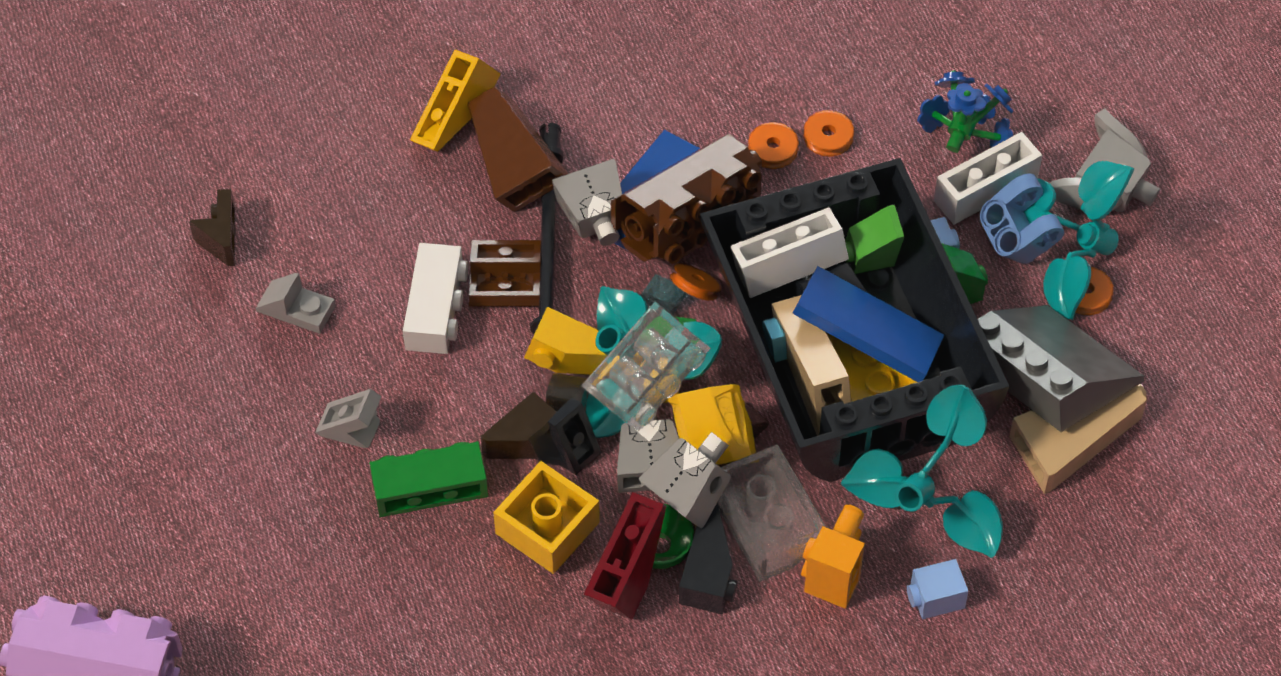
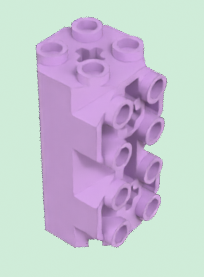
(73, 641)

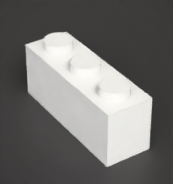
(976, 181)
(789, 252)
(434, 298)

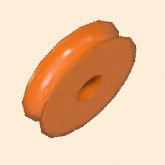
(828, 121)
(774, 133)
(695, 282)
(1101, 294)

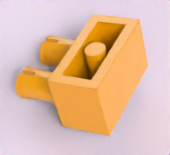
(835, 559)

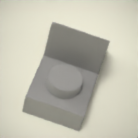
(296, 305)
(351, 419)

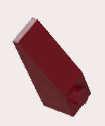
(628, 558)

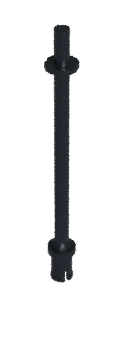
(546, 297)

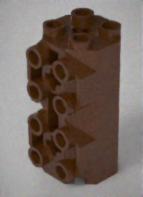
(665, 210)

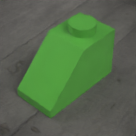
(875, 241)

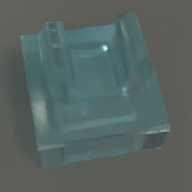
(664, 293)

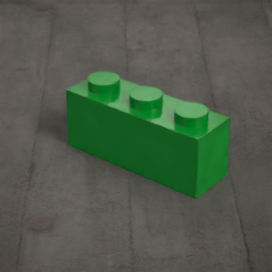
(428, 478)

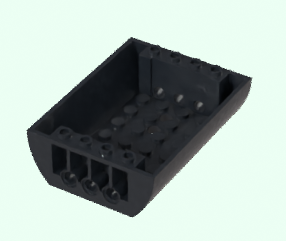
(917, 285)

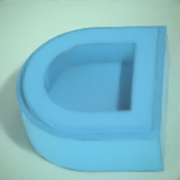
(775, 339)

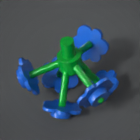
(968, 109)

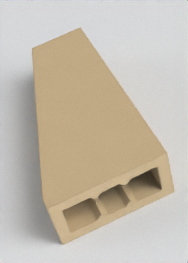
(812, 362)
(1056, 454)

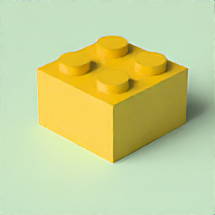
(546, 517)

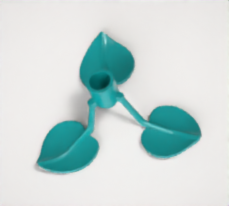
(1100, 190)
(616, 315)
(878, 476)

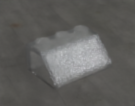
(646, 367)
(768, 512)

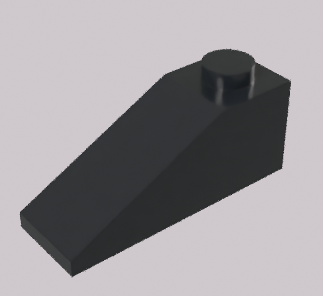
(708, 569)

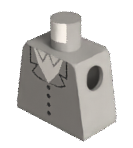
(587, 200)
(640, 450)
(689, 478)

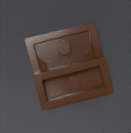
(505, 273)

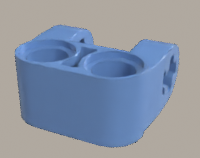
(1008, 226)

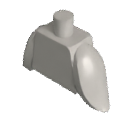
(1117, 146)

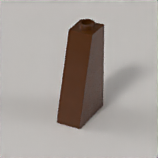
(513, 151)

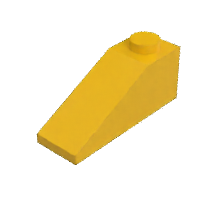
(448, 106)
(564, 345)

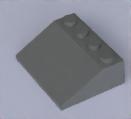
(1055, 364)

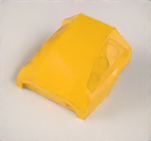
(715, 411)

